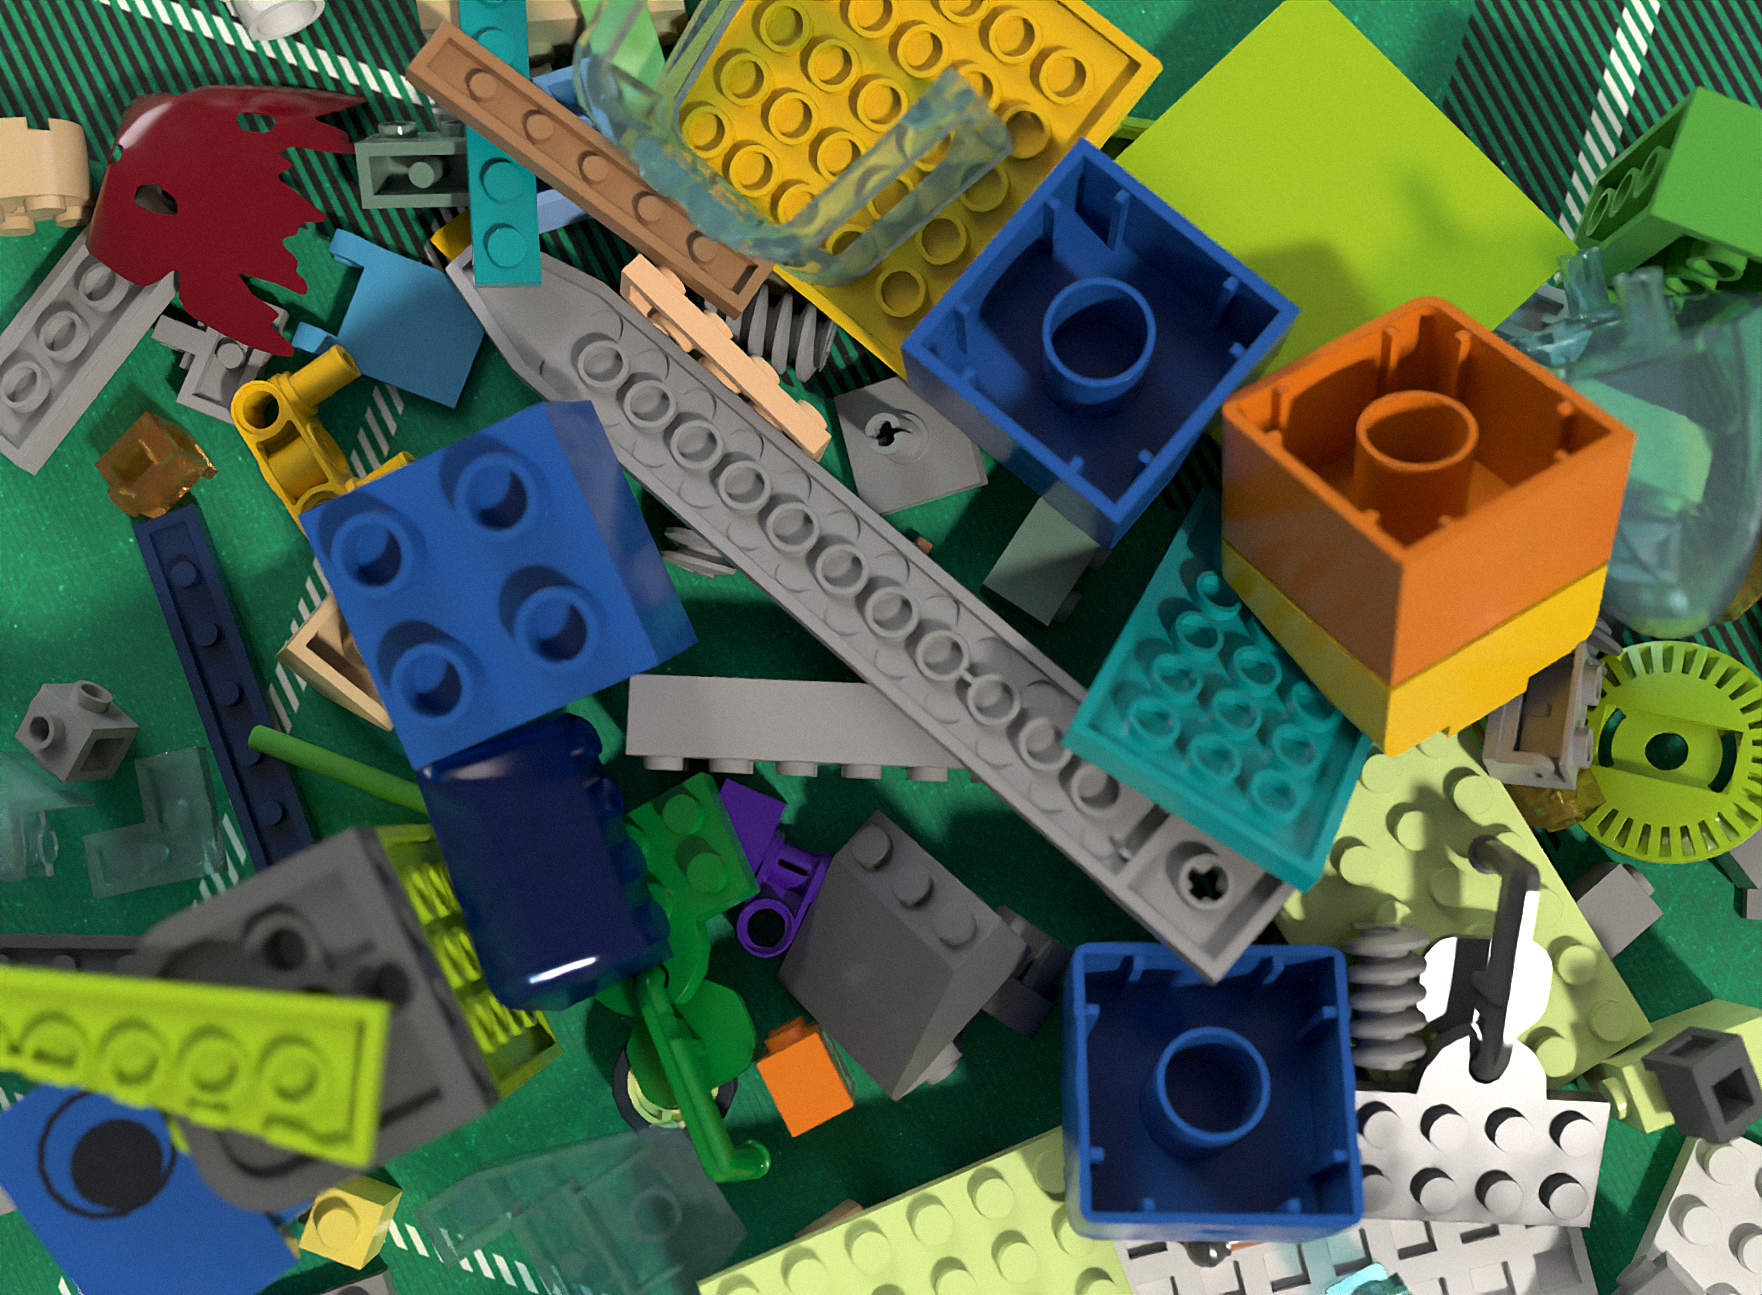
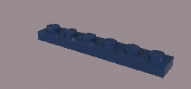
(225, 684)

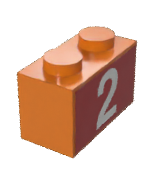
(805, 1074)

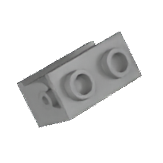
(1542, 731)

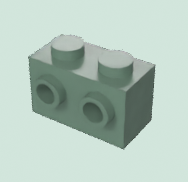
(413, 167)

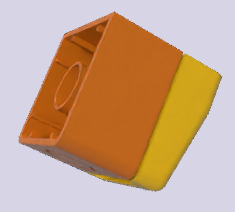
(1420, 518)

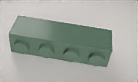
(1042, 567)

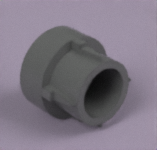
(1034, 986)

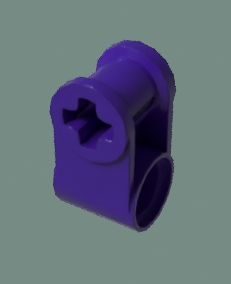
(783, 891)

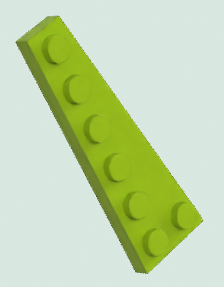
(223, 1055)

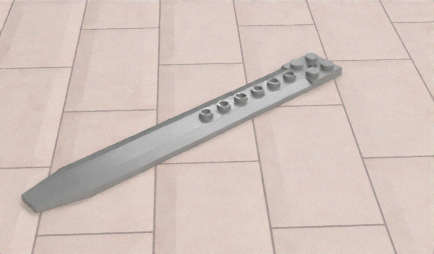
(869, 601)

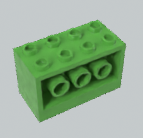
(1683, 200)

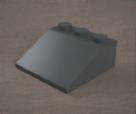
(896, 954)

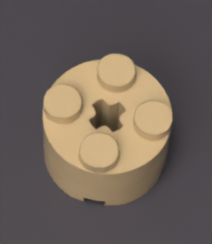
(43, 176)

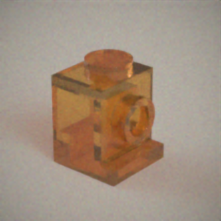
(153, 466)

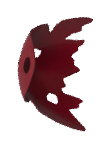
(226, 196)

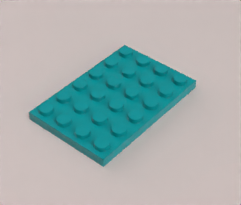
(1219, 716)

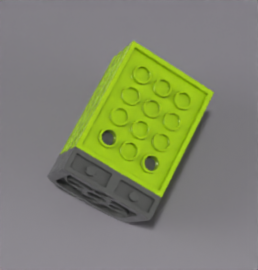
(357, 922)

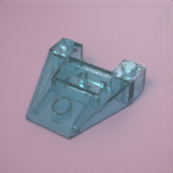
(595, 1213)

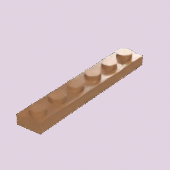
(579, 165)

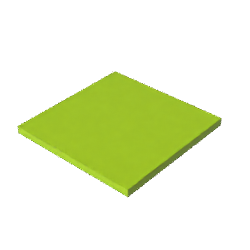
(1342, 184)

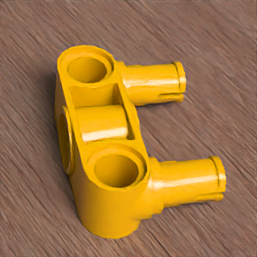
(296, 450)

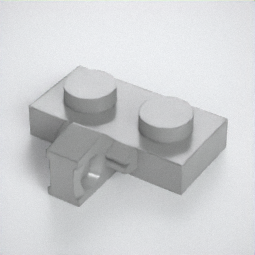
(214, 364)

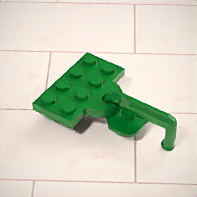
(686, 1027)

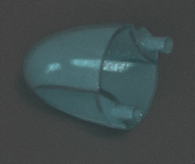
(1691, 389)

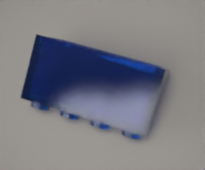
(544, 864)

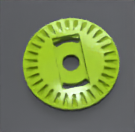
(1674, 812)

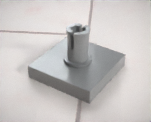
(904, 448)

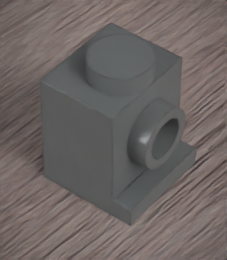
(1707, 1083)

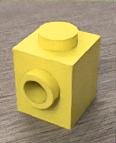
(350, 1221)

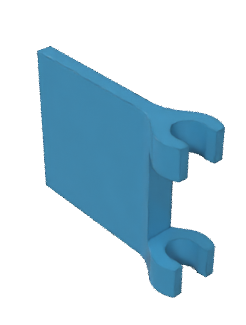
(402, 324)

